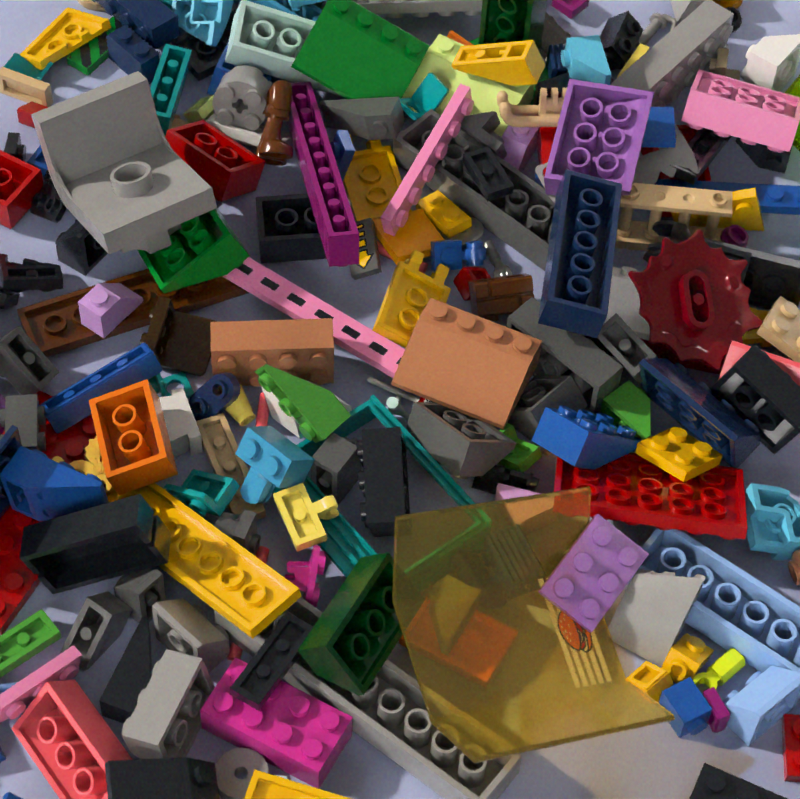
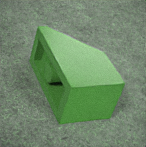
(630, 408)

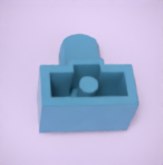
(273, 463)

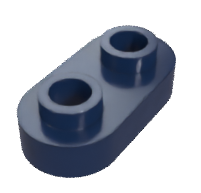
(212, 399)

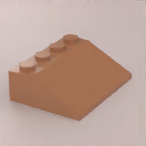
(467, 363)

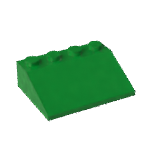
(359, 53)
(197, 253)

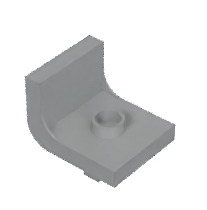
(119, 167)

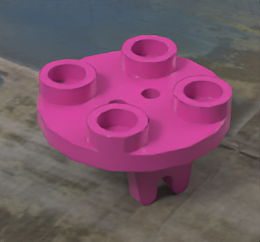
(304, 574)

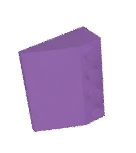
(599, 133)

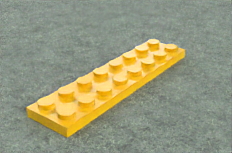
(217, 566)

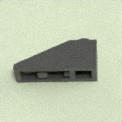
(365, 117)

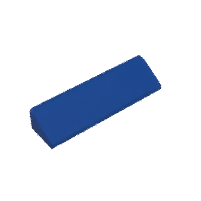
(73, 403)

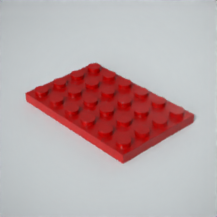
(647, 495)

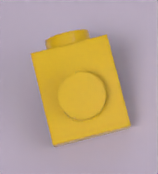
(686, 658)

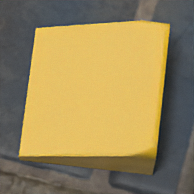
(651, 679)

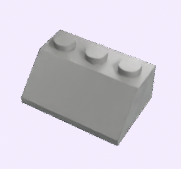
(169, 708)

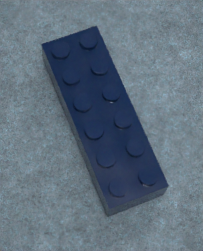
(580, 254)

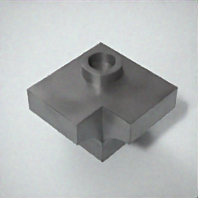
(240, 528)

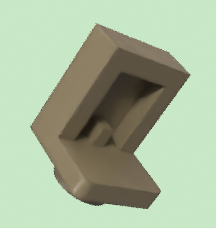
(719, 65)

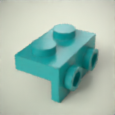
(205, 492)

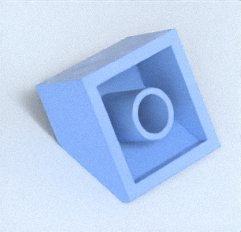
(762, 702)

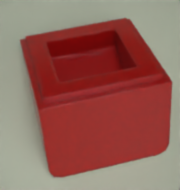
(24, 113)
(468, 274)

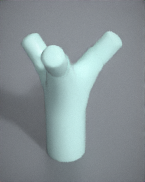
(395, 407)

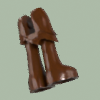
(277, 110)

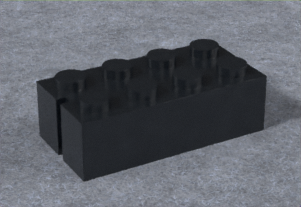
(95, 544)

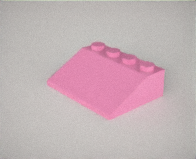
(742, 111)

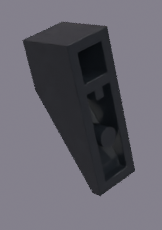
(129, 676)

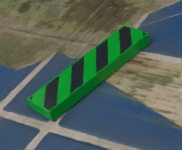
(94, 52)

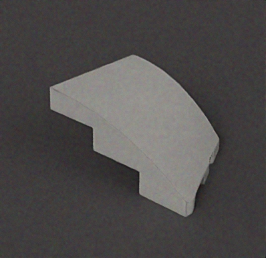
(654, 612)

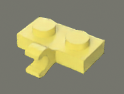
(303, 516)

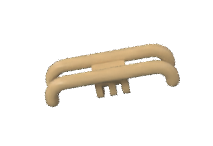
(541, 115)

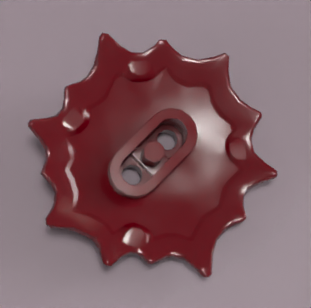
(694, 300)

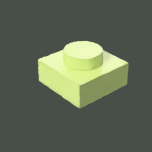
(200, 110)

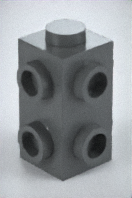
(28, 416)

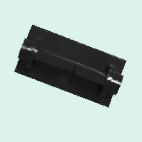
(499, 474)

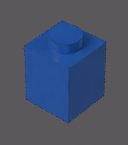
(687, 706)

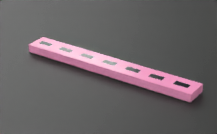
(303, 305)

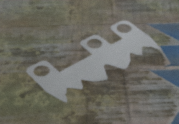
(653, 163)

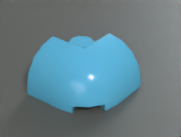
(772, 521)

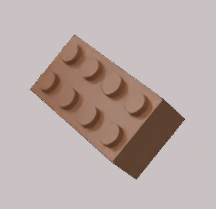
(291, 345)

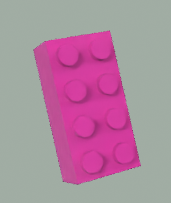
(288, 731)

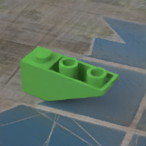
(309, 404)

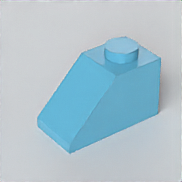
(586, 59)

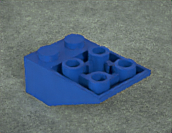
(583, 437)
(48, 488)

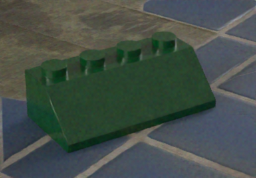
(512, 21)
(356, 627)

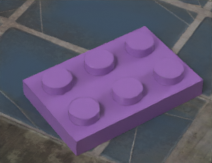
(593, 573)

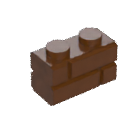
(499, 295)

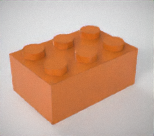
(133, 437)

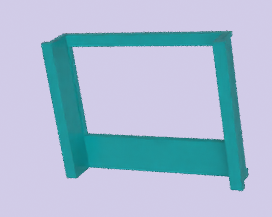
(343, 542)

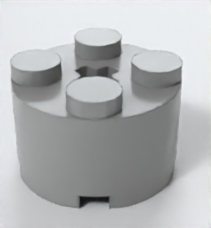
(241, 98)

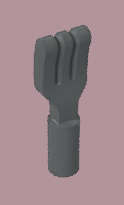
(495, 259)

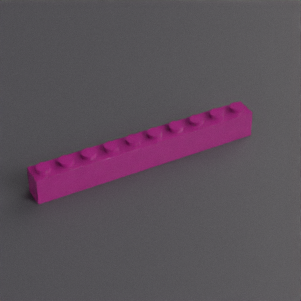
(322, 178)

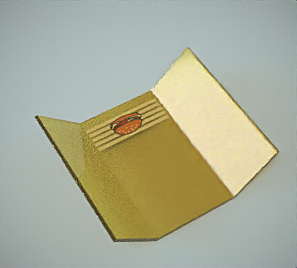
(491, 652)

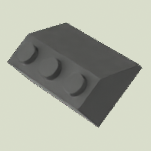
(458, 440)

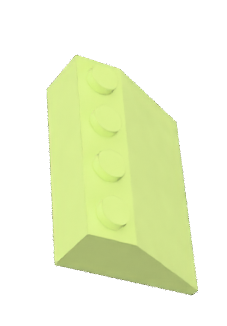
(483, 91)

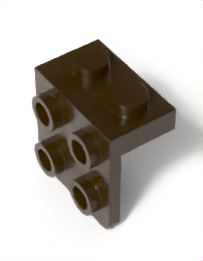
(178, 338)

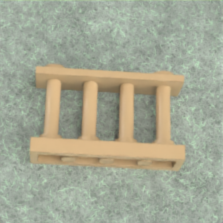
(659, 198)

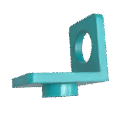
(21, 65)
(426, 97)
(160, 384)

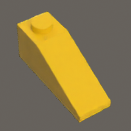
(503, 62)

